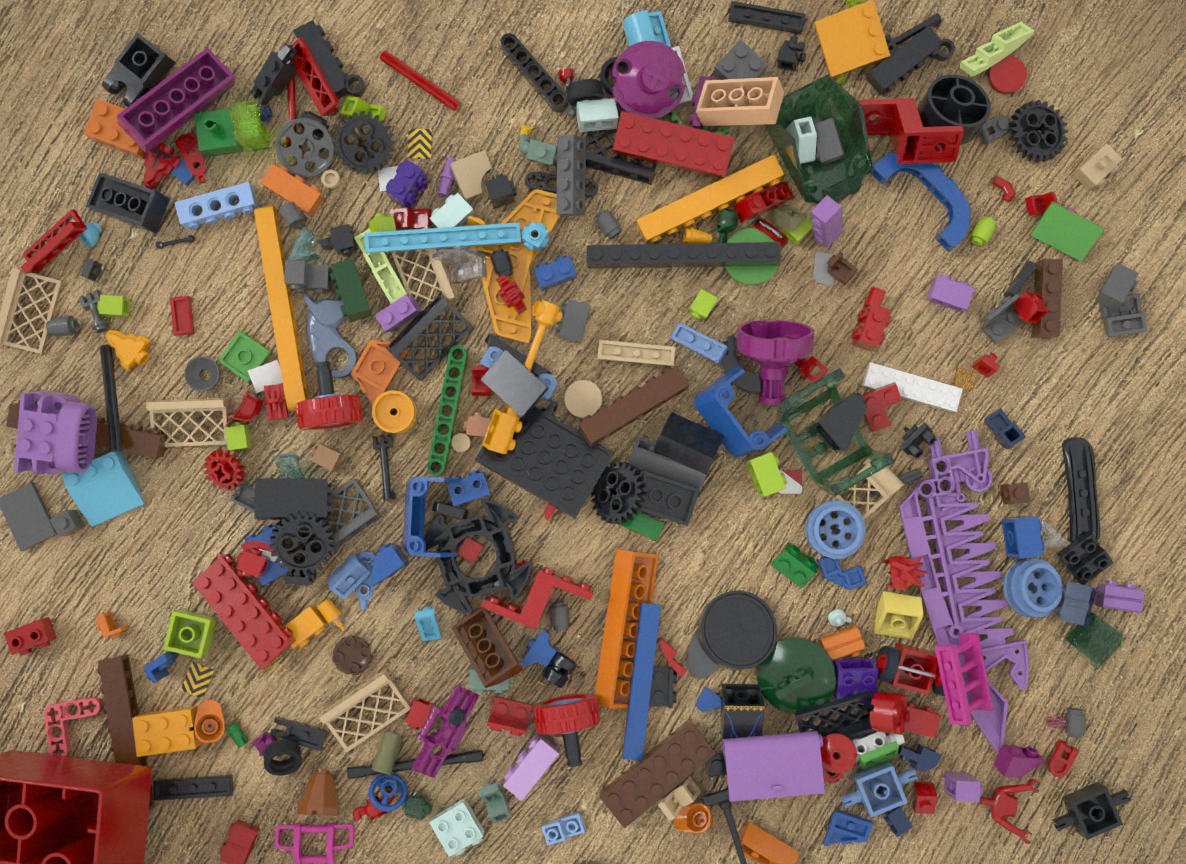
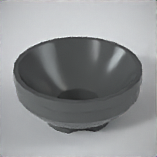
(193, 373)

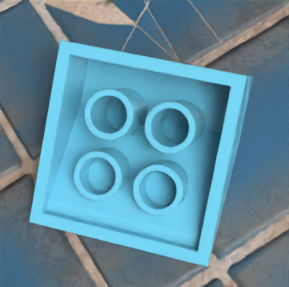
(104, 488)

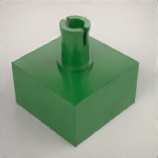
(215, 133)

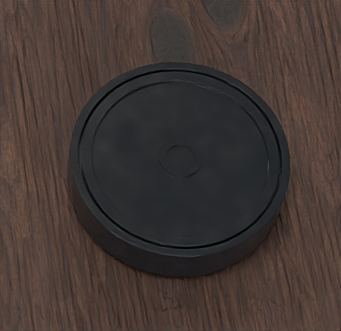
(737, 630)

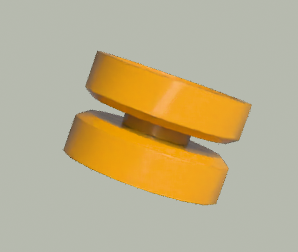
(406, 412)

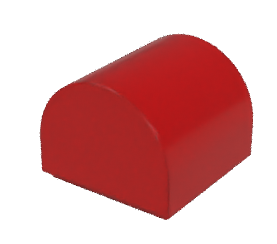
(874, 296)

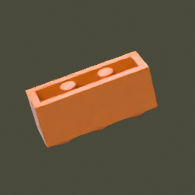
(292, 189)
(764, 847)

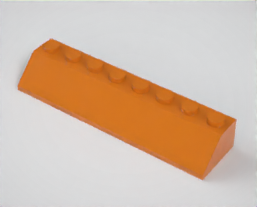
(630, 585)

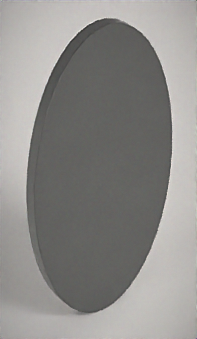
(697, 661)

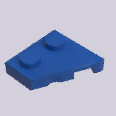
(847, 828)

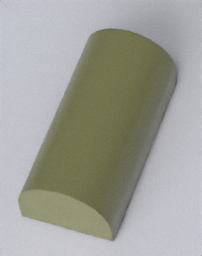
(387, 753)

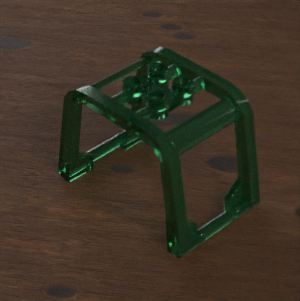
(879, 459)

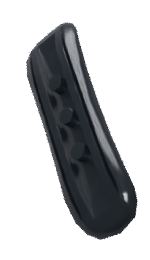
(1082, 488)

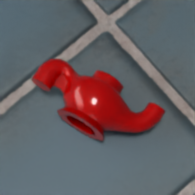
(370, 810)

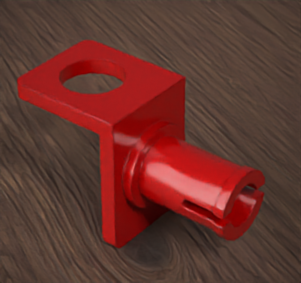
(807, 366)

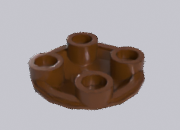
(351, 655)

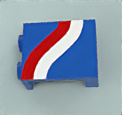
(262, 543)

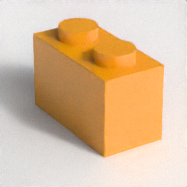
(306, 625)

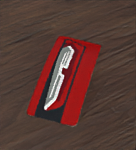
(771, 231)

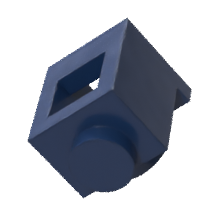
(897, 821)

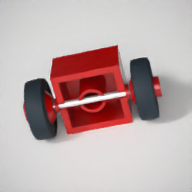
(910, 668)

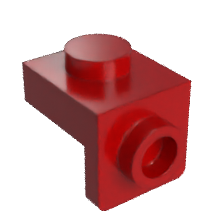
(1037, 204)
(479, 388)
(925, 798)

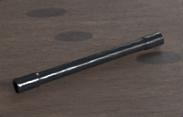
(466, 757)

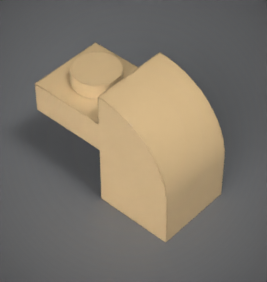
(679, 797)

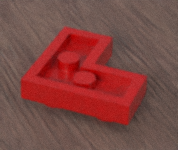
(877, 401)

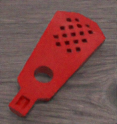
(190, 157)

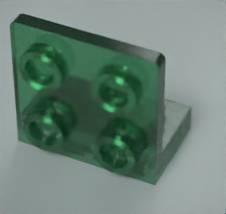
(1096, 641)

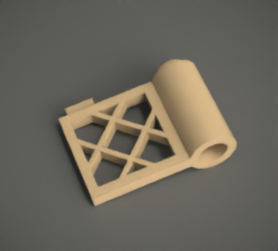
(885, 483)

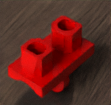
(276, 402)

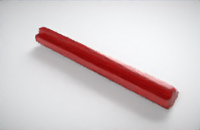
(419, 80)

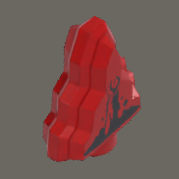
(159, 163)

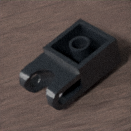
(138, 68)

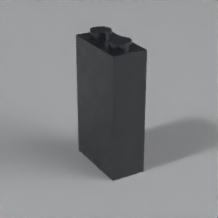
(282, 496)

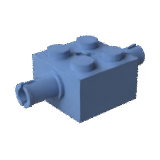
(890, 792)

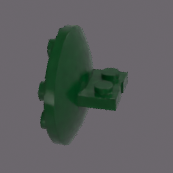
(797, 675)

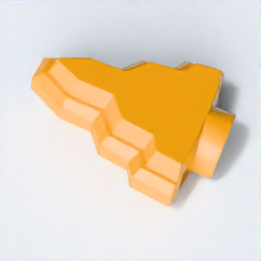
(129, 348)

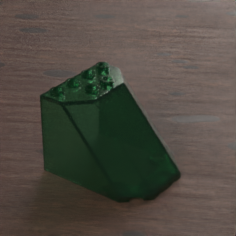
(822, 101)

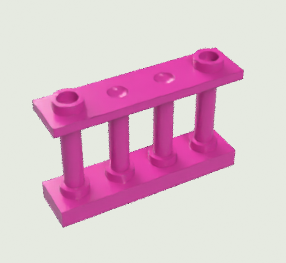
(953, 681)

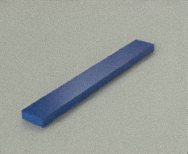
(641, 681)

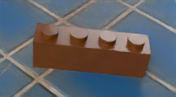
(1049, 285)

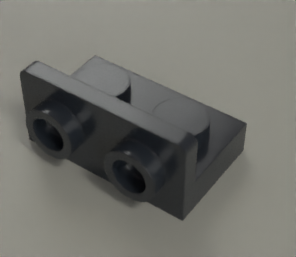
(662, 686)

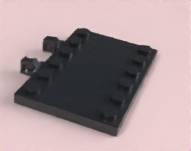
(550, 461)

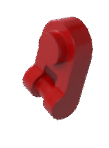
(1056, 764)

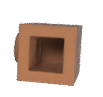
(476, 425)

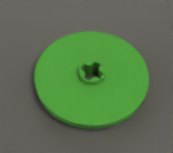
(750, 274)

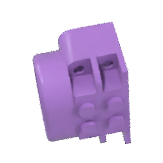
(54, 433)

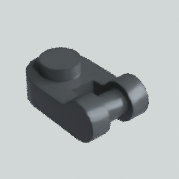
(998, 126)

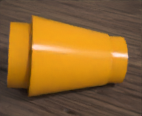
(696, 236)

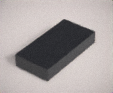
(1020, 279)

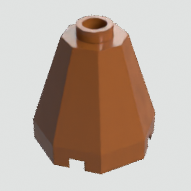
(320, 796)

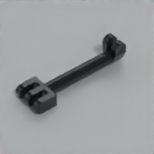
(934, 20)
(387, 493)

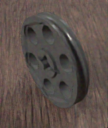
(297, 151)

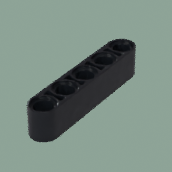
(532, 64)

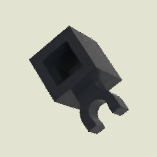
(341, 239)

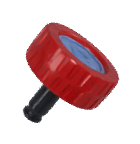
(328, 408)
(567, 716)

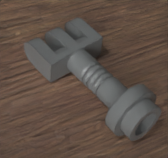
(100, 325)

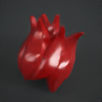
(904, 572)

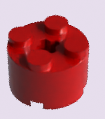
(889, 712)

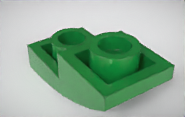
(644, 525)

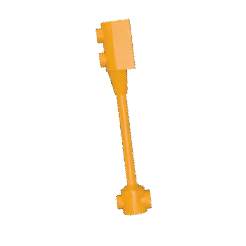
(506, 422)

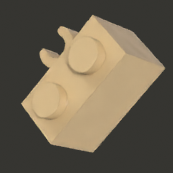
(1097, 166)

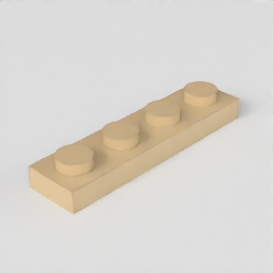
(636, 353)

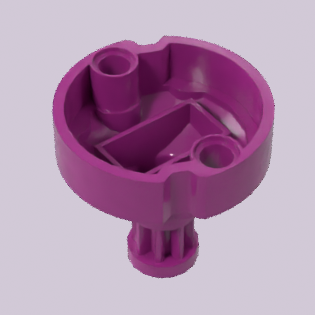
(648, 78)
(775, 348)

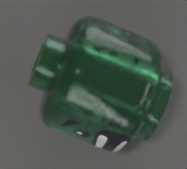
(417, 806)

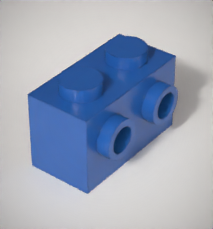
(555, 273)
(469, 488)

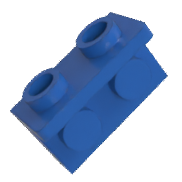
(157, 668)

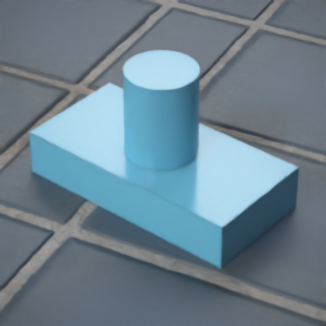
(428, 624)

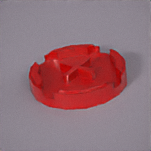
(1007, 75)

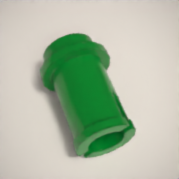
(237, 735)

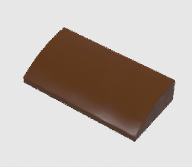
(486, 648)

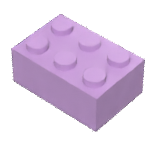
(530, 765)

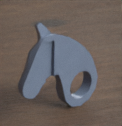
(322, 334)

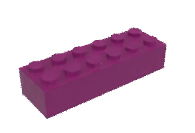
(176, 100)

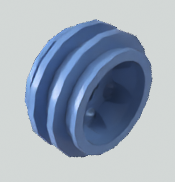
(855, 528)
(1023, 589)

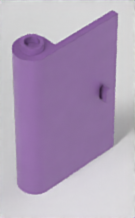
(769, 760)

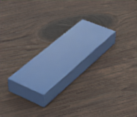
(699, 343)

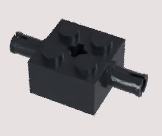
(1092, 810)

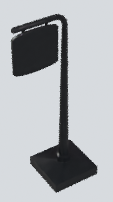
(722, 798)

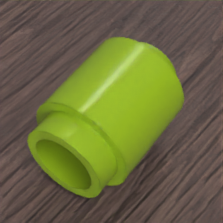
(983, 231)

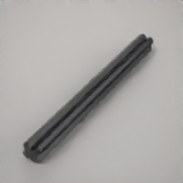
(111, 398)

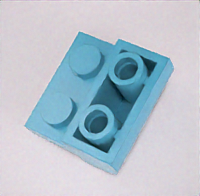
(645, 27)

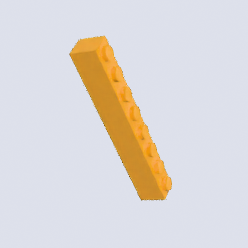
(709, 199)

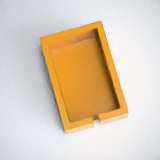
(165, 731)

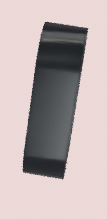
(450, 510)

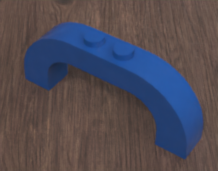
(941, 187)

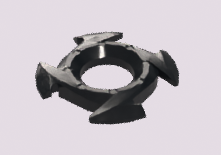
(504, 573)

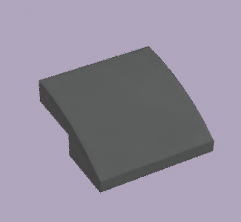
(1126, 319)

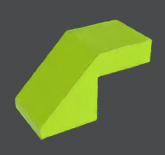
(356, 104)

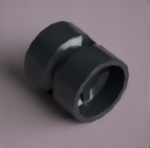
(553, 672)

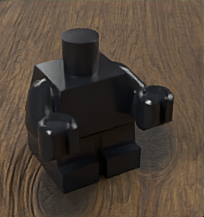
(789, 56)

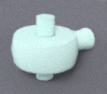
(838, 618)

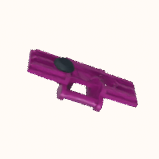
(450, 734)

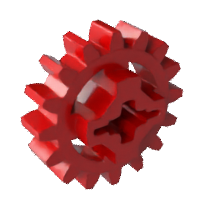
(511, 294)
(224, 469)

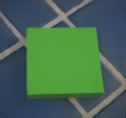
(244, 355)
(878, 755)

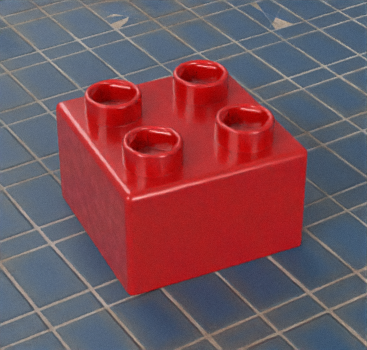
(72, 810)

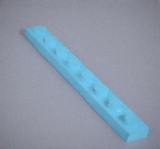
(442, 237)

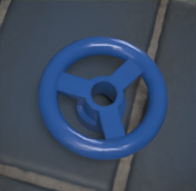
(388, 784)

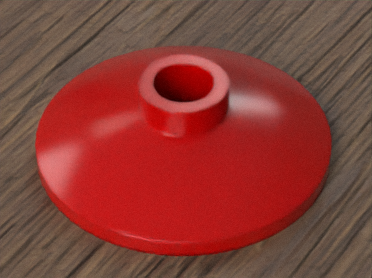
(841, 744)

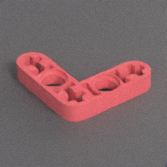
(63, 715)

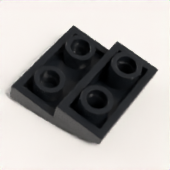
(1085, 558)

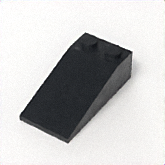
(128, 202)

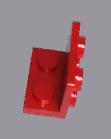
(509, 716)

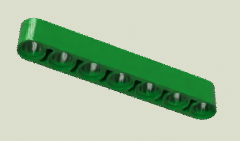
(441, 419)

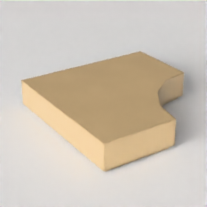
(469, 173)

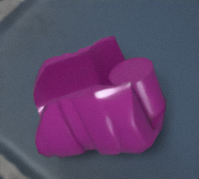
(263, 741)

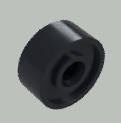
(955, 102)

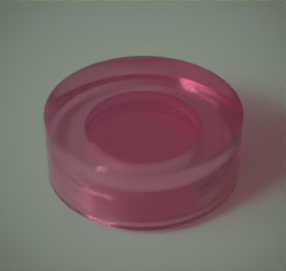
(1056, 721)

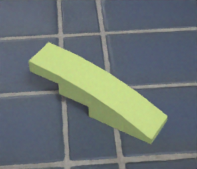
(1000, 46)
(382, 271)

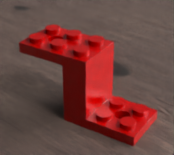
(908, 136)
(537, 597)

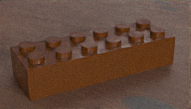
(656, 773)

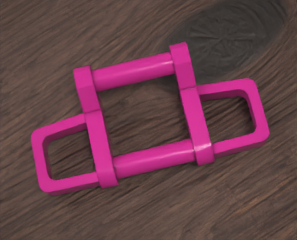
(330, 856)

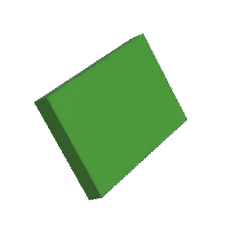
(1066, 231)

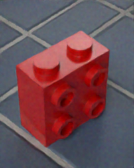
(871, 327)

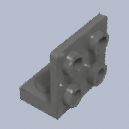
(1002, 320)

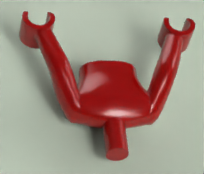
(1005, 805)

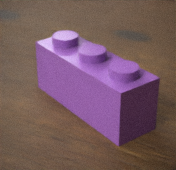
(827, 221)

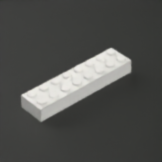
(914, 387)

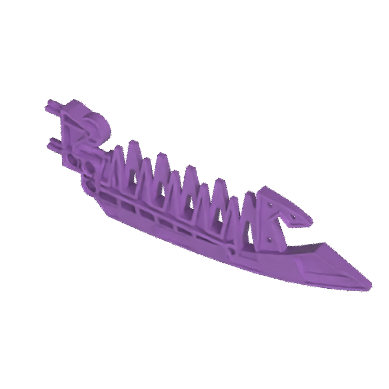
(950, 622)

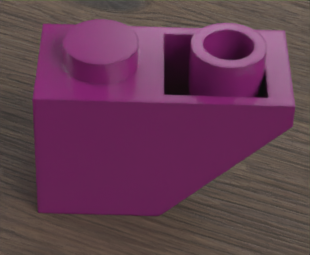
(1017, 761)

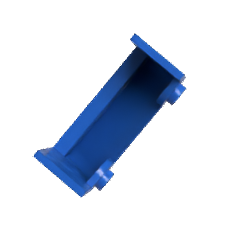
(712, 406)
(415, 515)

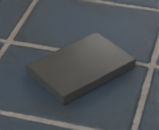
(27, 516)

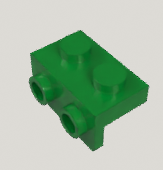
(795, 565)

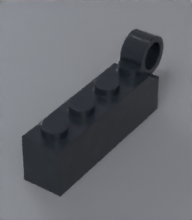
(907, 58)
(328, 64)

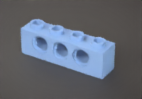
(187, 208)

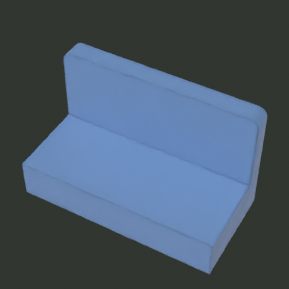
(347, 576)

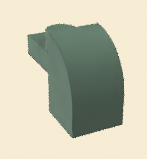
(496, 802)

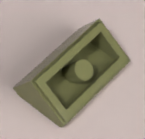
(787, 217)

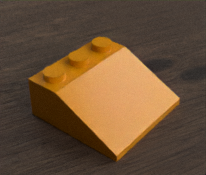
(852, 39)

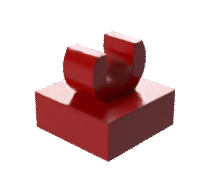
(986, 365)

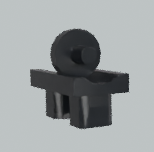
(915, 437)

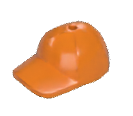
(209, 713)
(691, 817)

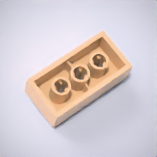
(740, 101)

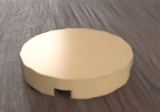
(583, 398)

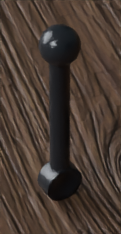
(160, 245)

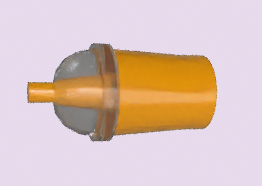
(331, 614)

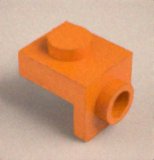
(107, 626)

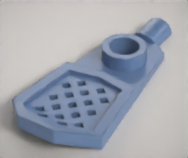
(365, 583)

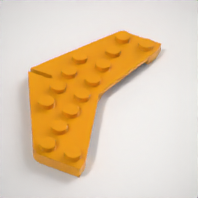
(536, 207)

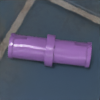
(446, 179)

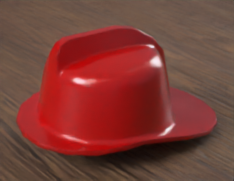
(248, 409)

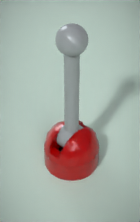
(567, 76)

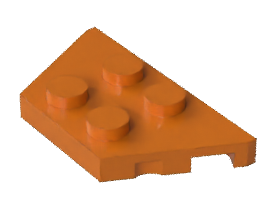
(376, 369)

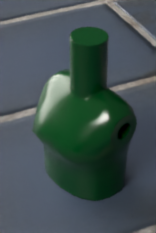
(727, 223)

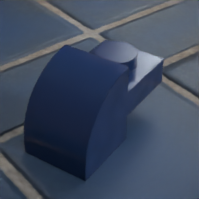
(1005, 431)
(922, 759)

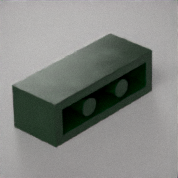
(350, 290)

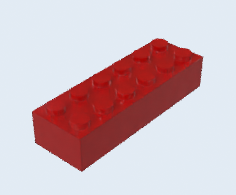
(673, 145)

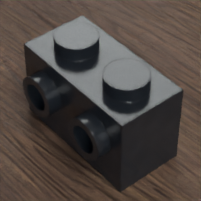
(501, 190)

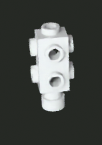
(875, 741)

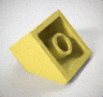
(898, 615)

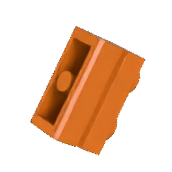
(843, 643)

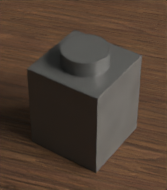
(67, 523)

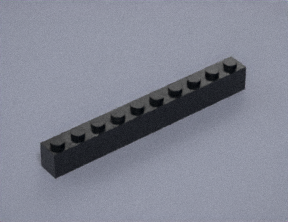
(684, 255)

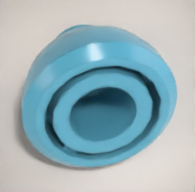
(91, 235)

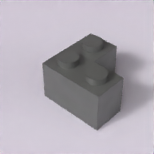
(304, 277)

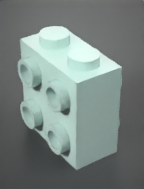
(457, 827)

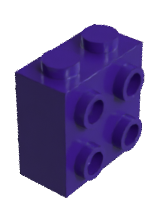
(406, 184)
(855, 677)

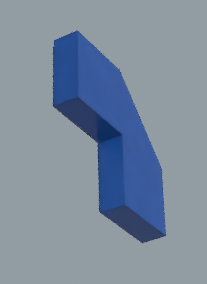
(848, 578)

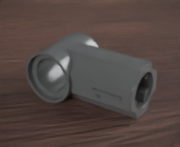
(293, 216)

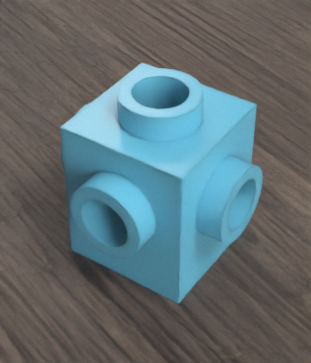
(538, 242)

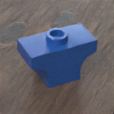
(540, 650)

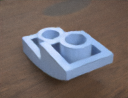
(563, 828)

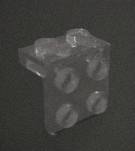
(465, 263)

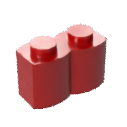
(239, 844)

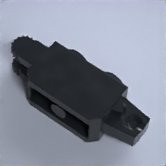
(275, 74)

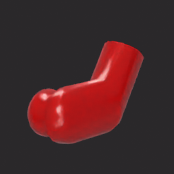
(1006, 186)

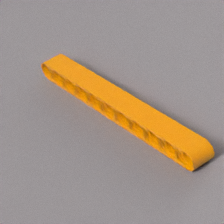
(281, 306)

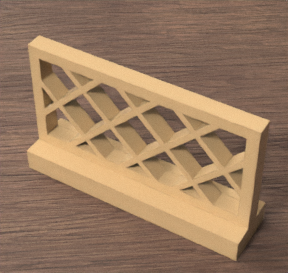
(440, 270)
(12, 302)
(192, 406)
(356, 696)

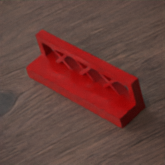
(314, 79)
(56, 244)

